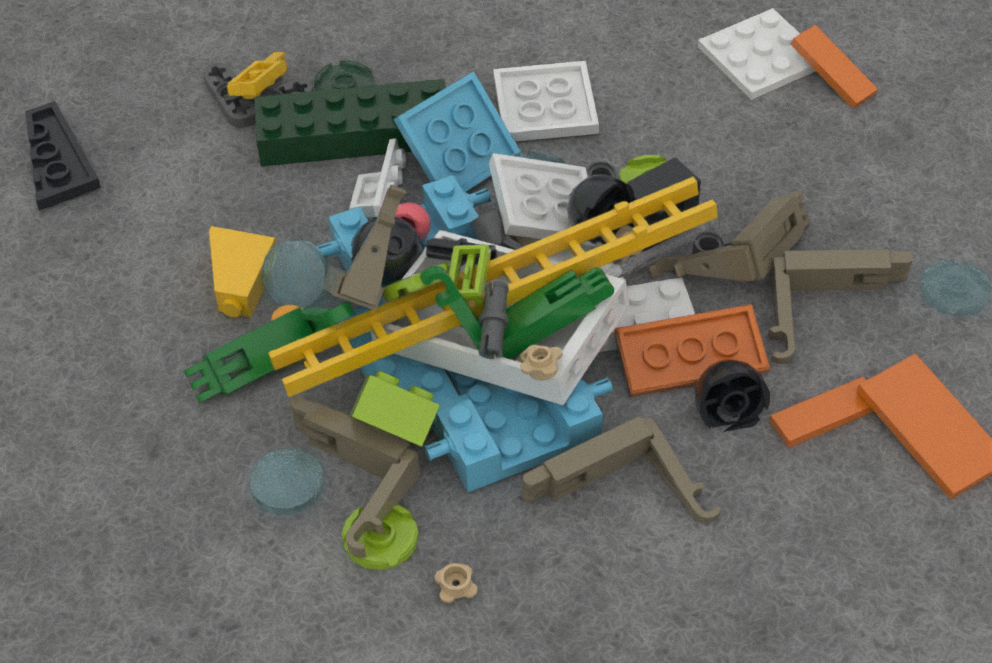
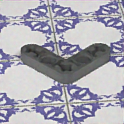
(247, 106)

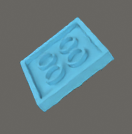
(457, 133)

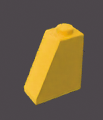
(238, 269)

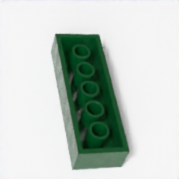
(335, 121)

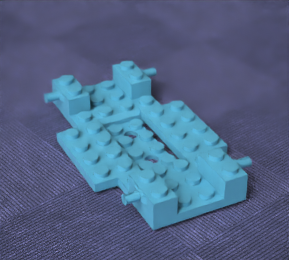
(486, 427)

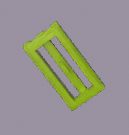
(477, 293)

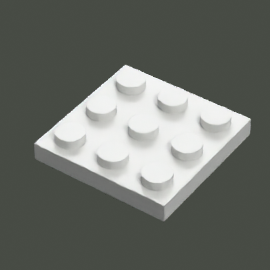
(757, 53)
(546, 101)
(534, 194)

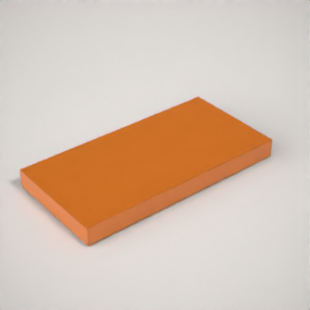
(681, 348)
(930, 424)

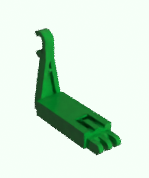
(536, 314)
(256, 346)

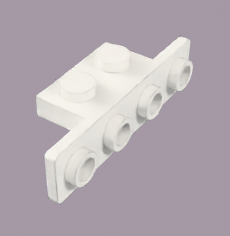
(372, 187)

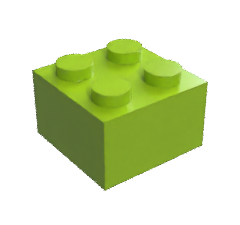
(395, 409)

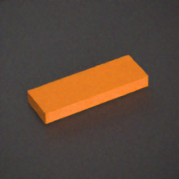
(834, 66)
(820, 413)

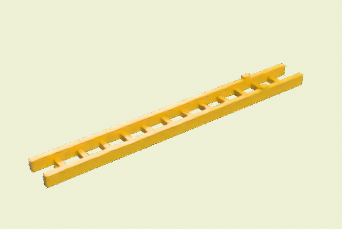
(505, 265)

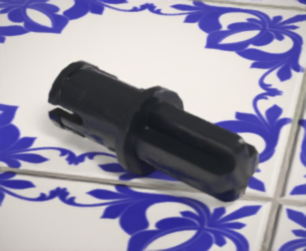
(443, 249)

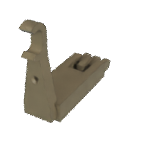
(752, 250)
(828, 271)
(364, 277)
(367, 449)
(609, 453)

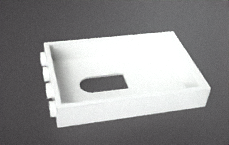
(457, 352)

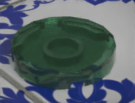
(346, 75)

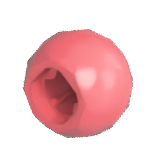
(416, 216)

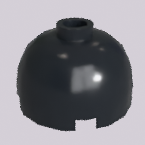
(595, 197)
(402, 250)
(734, 388)

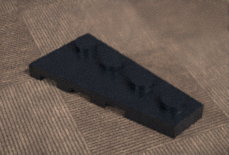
(57, 158)

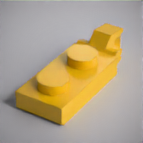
(258, 76)

